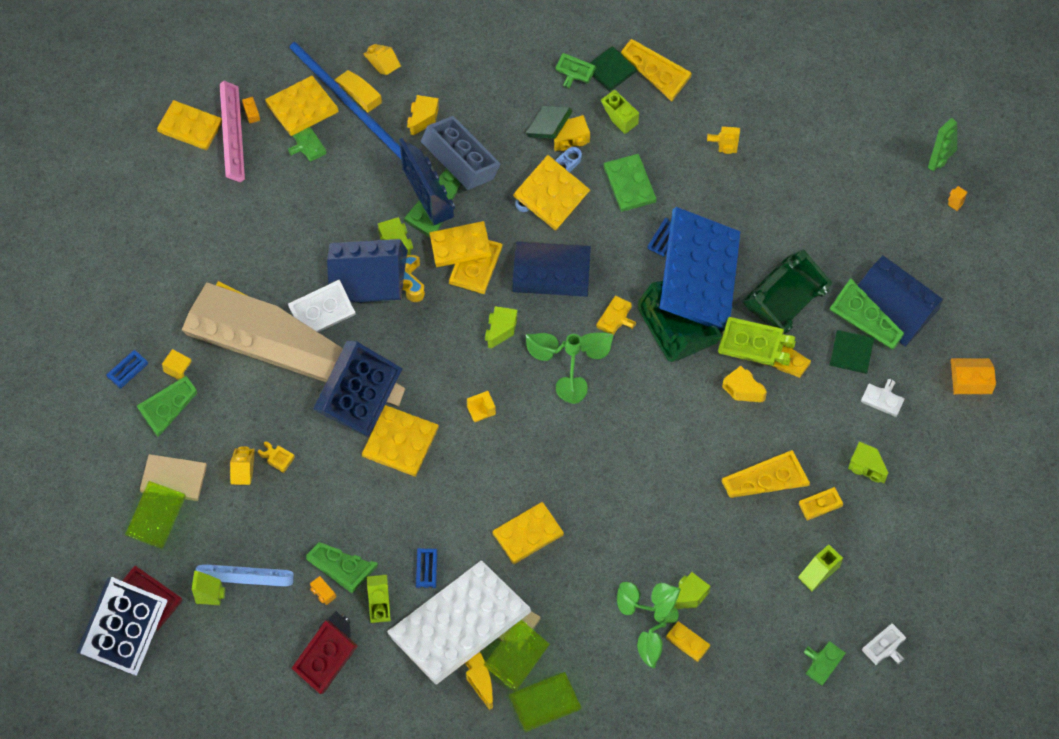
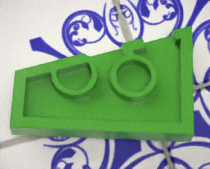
(167, 404)
(341, 567)

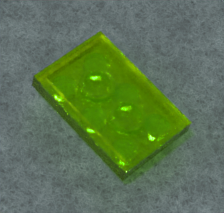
(155, 515)
(516, 654)
(545, 702)

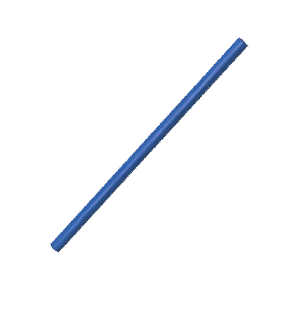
(347, 99)

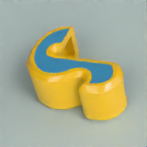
(412, 286)

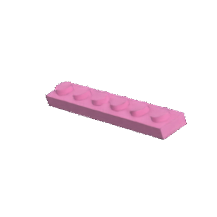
(232, 131)

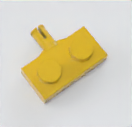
(727, 139)
(616, 316)

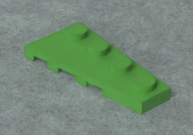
(944, 146)
(418, 217)
(864, 314)

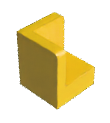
(176, 364)
(481, 406)

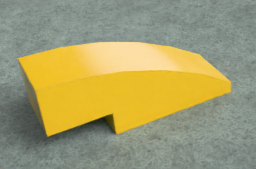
(359, 90)
(480, 679)

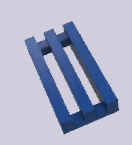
(657, 249)
(118, 380)
(426, 584)

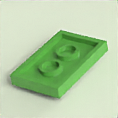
(629, 182)

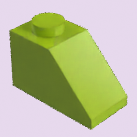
(207, 589)

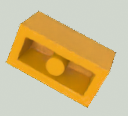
(251, 110)
(957, 198)
(324, 592)

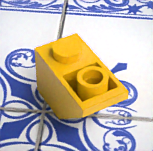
(382, 58)
(424, 113)
(573, 133)
(743, 386)
(242, 466)

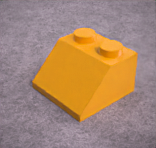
(973, 376)

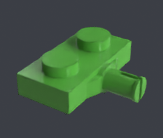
(574, 69)
(308, 144)
(823, 662)

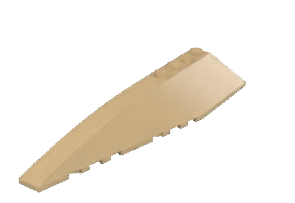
(264, 334)

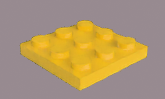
(301, 105)
(551, 192)
(400, 440)

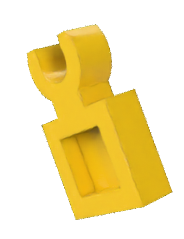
(278, 457)

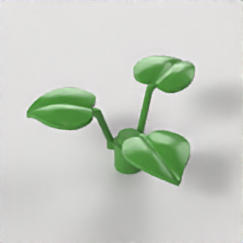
(544, 345)
(664, 599)

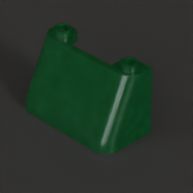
(787, 290)
(673, 333)

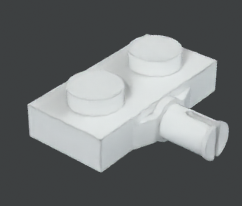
(883, 398)
(885, 645)

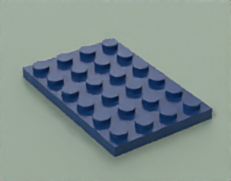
(700, 269)

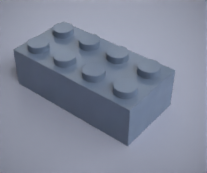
(460, 152)

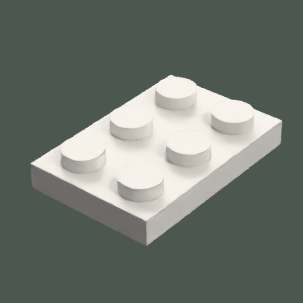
(323, 307)

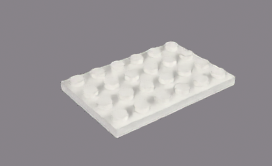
(459, 622)

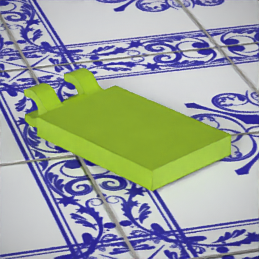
(755, 342)

